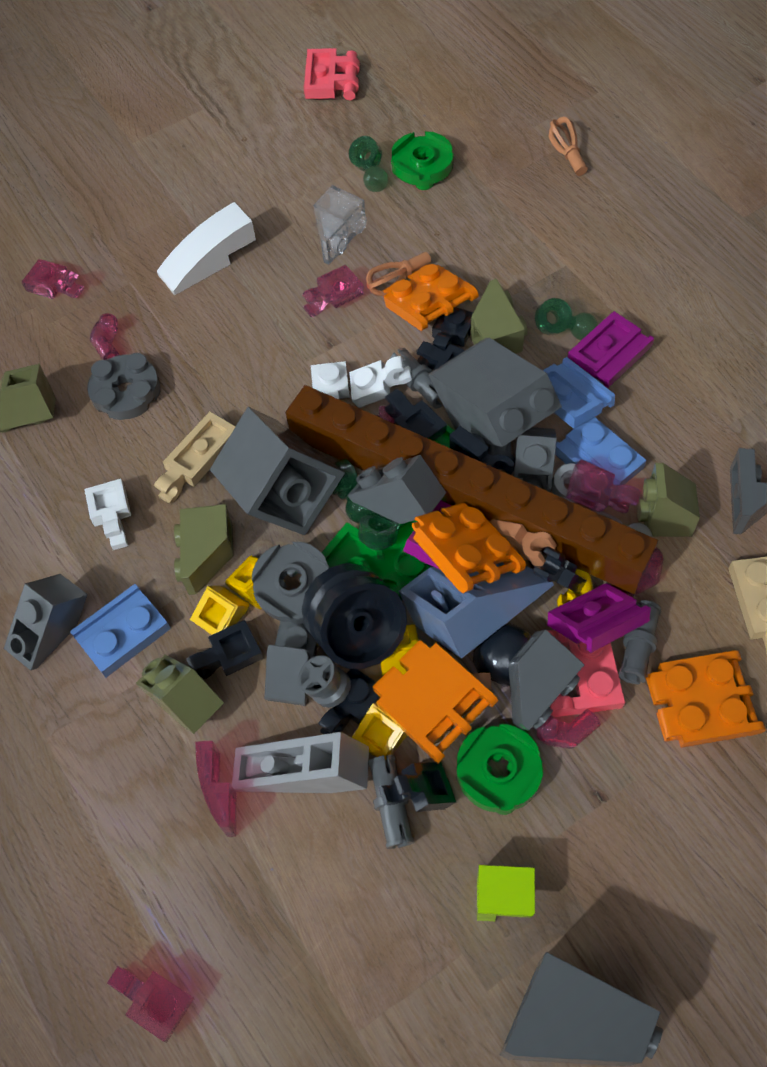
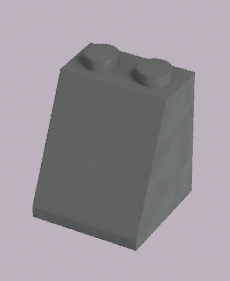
(494, 392)
(275, 473)
(580, 1020)

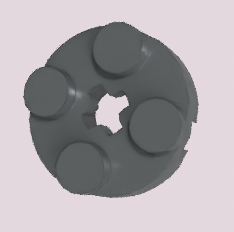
(122, 369)
(269, 576)

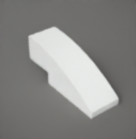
(207, 248)

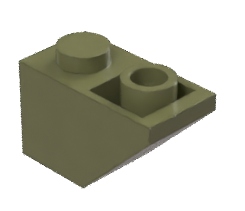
(497, 319)
(25, 398)
(668, 503)
(204, 545)
(179, 692)

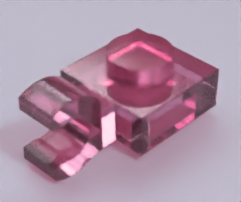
(50, 278)
(333, 287)
(596, 490)
(155, 1005)

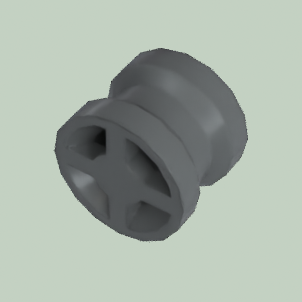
(314, 683)

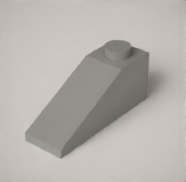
(302, 765)

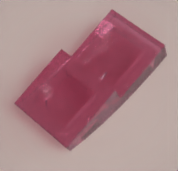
(218, 796)

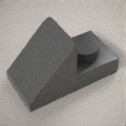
(747, 491)
(284, 661)

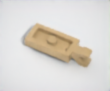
(193, 456)
(750, 585)

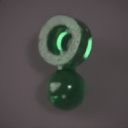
(375, 177)
(579, 325)
(345, 486)
(377, 531)

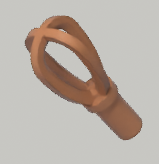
(570, 152)
(404, 269)

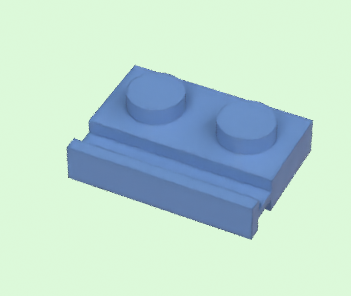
(578, 393)
(602, 448)
(120, 630)

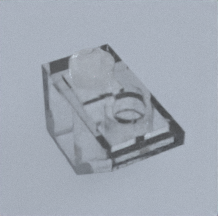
(338, 220)

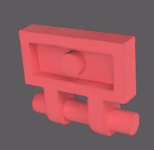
(321, 74)

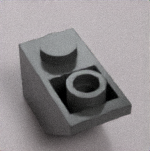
(536, 457)
(398, 490)
(44, 619)
(537, 678)

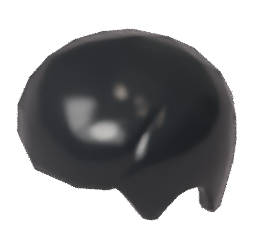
(497, 651)

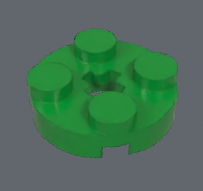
(422, 172)
(501, 793)

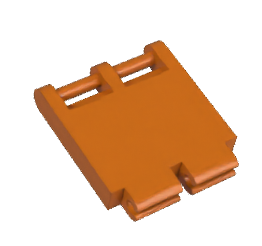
(428, 295)
(464, 544)
(432, 698)
(703, 699)

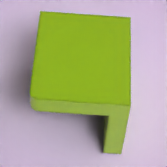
(505, 892)

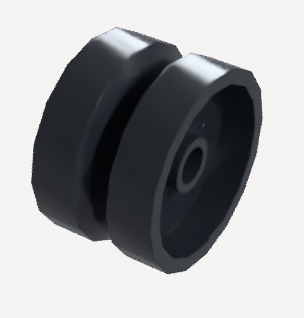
(354, 616)

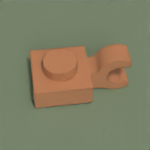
(525, 542)

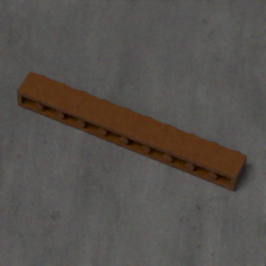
(585, 537)

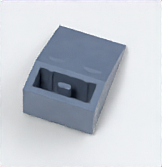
(468, 618)

